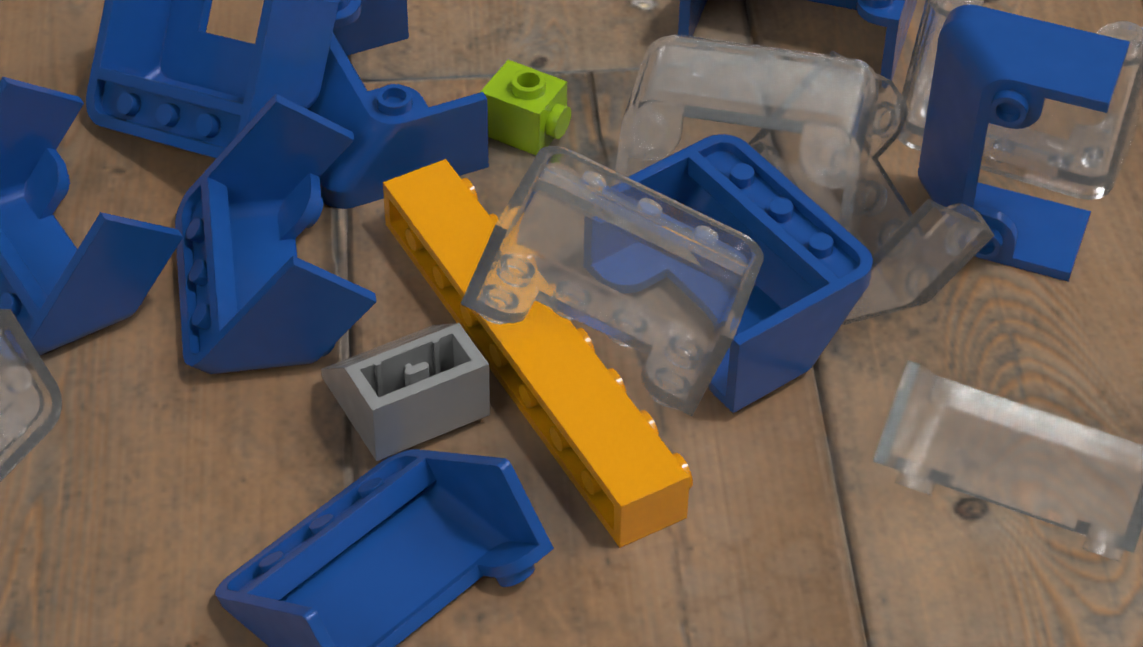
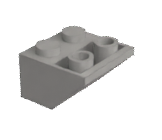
(412, 388)

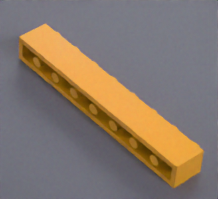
(543, 364)

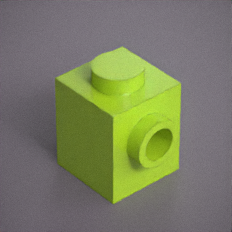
(526, 107)

